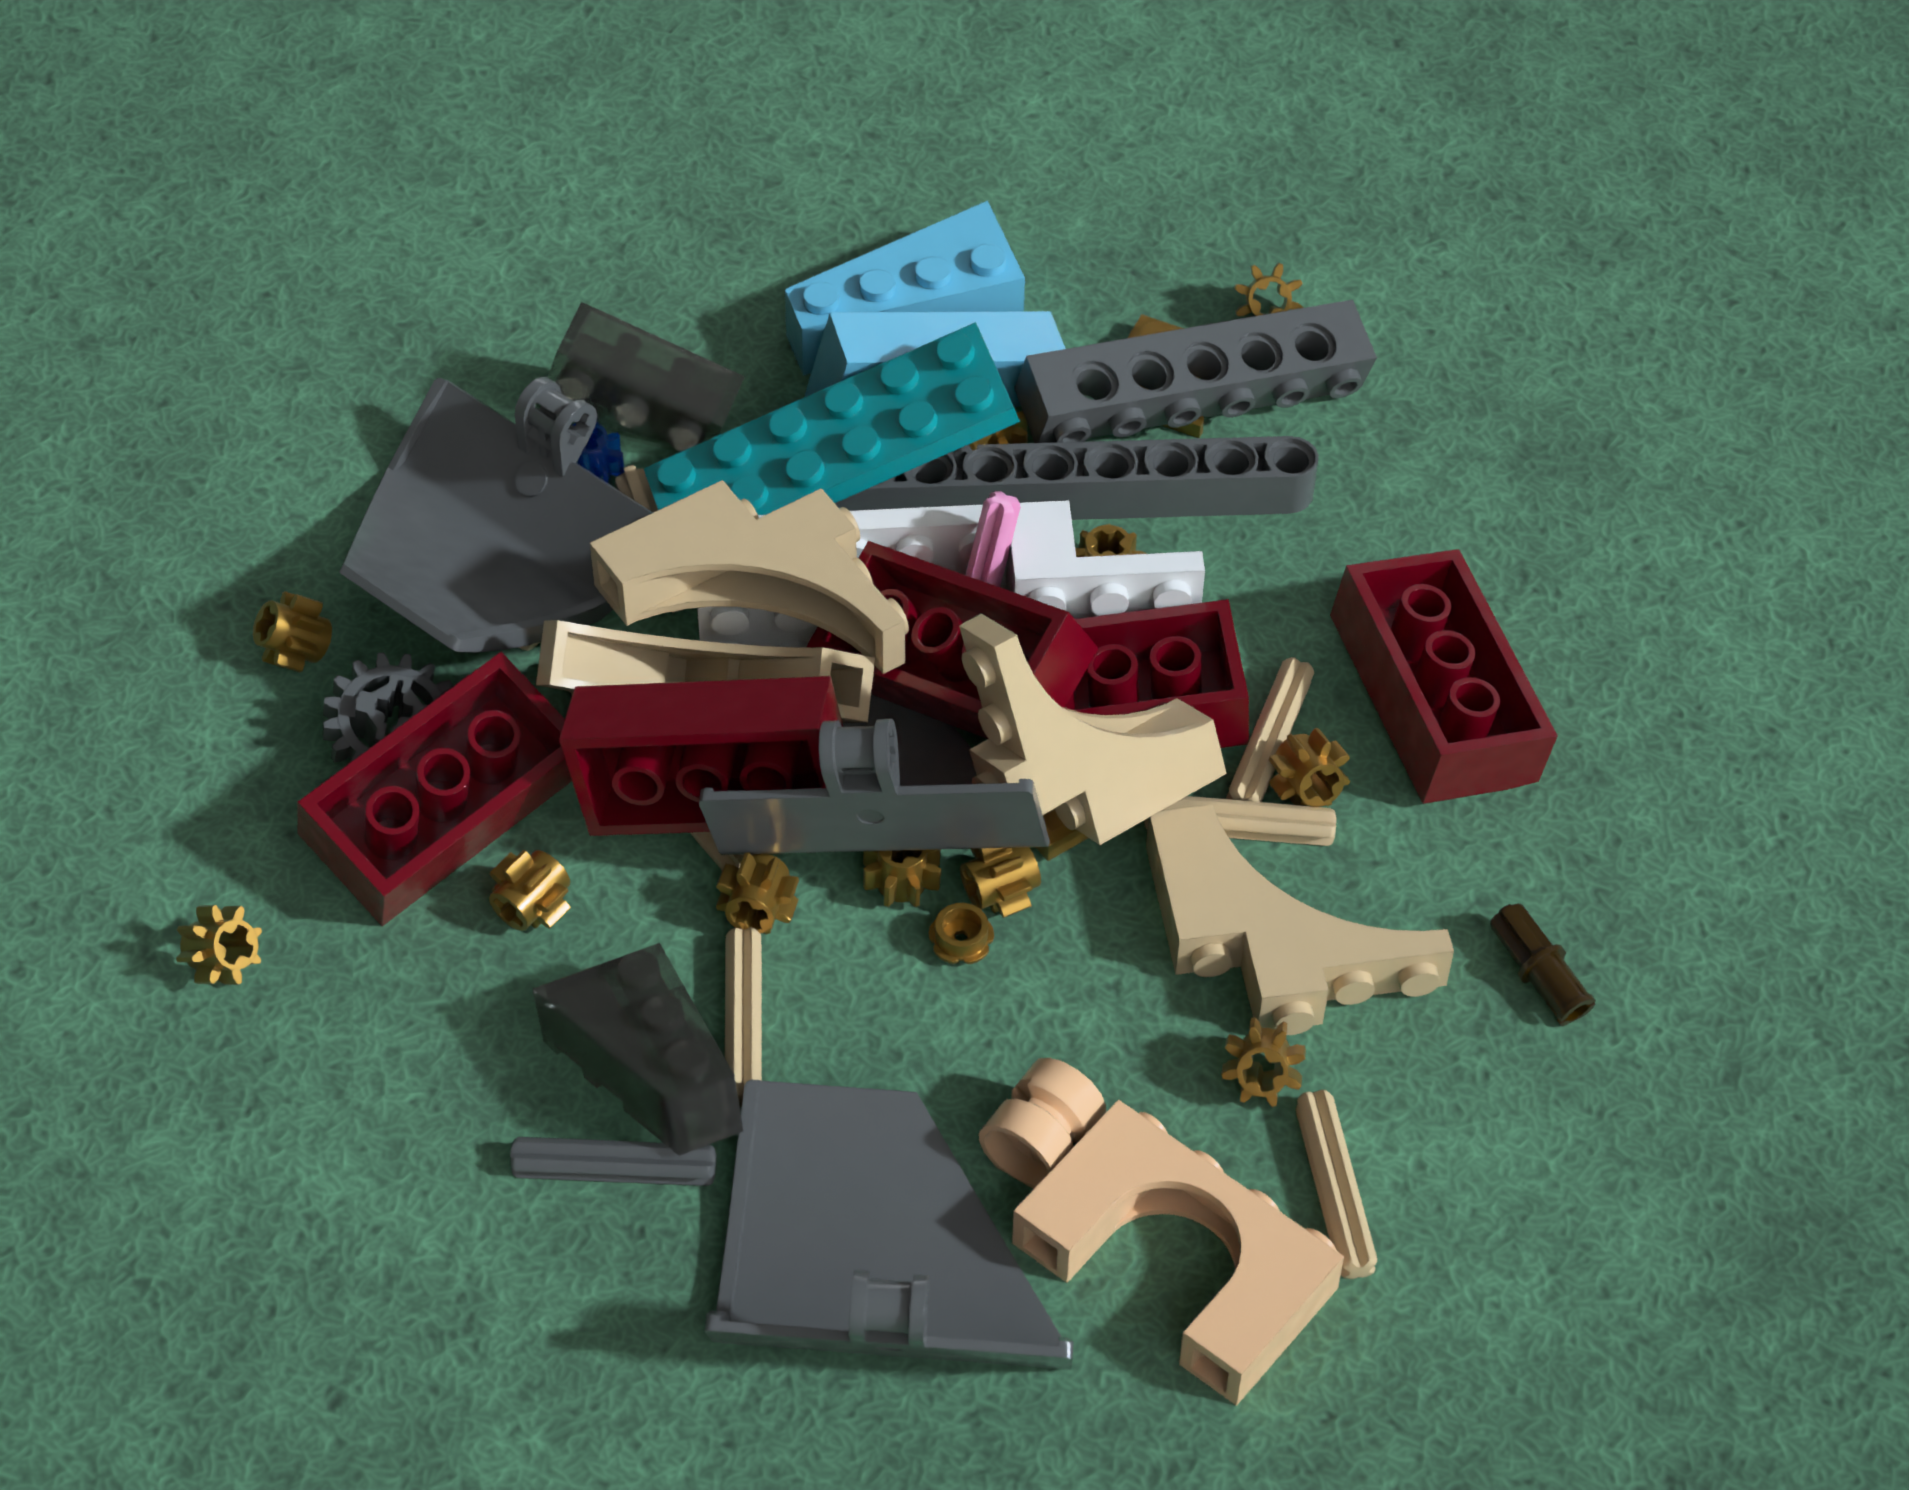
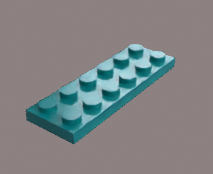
(851, 430)

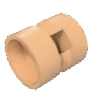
(1042, 1120)

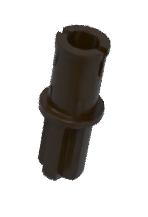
(1542, 964)

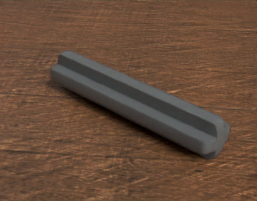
(610, 1161)

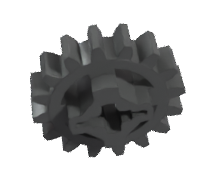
(367, 711)

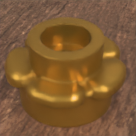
(966, 920)

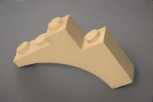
(724, 555)
(602, 656)
(1089, 767)
(1289, 954)

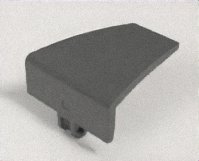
(489, 520)
(887, 788)
(867, 1238)

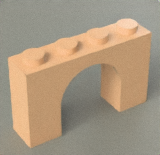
(1136, 1170)

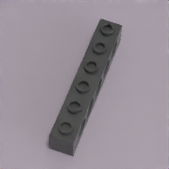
(1291, 355)

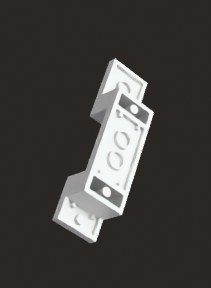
(1038, 566)

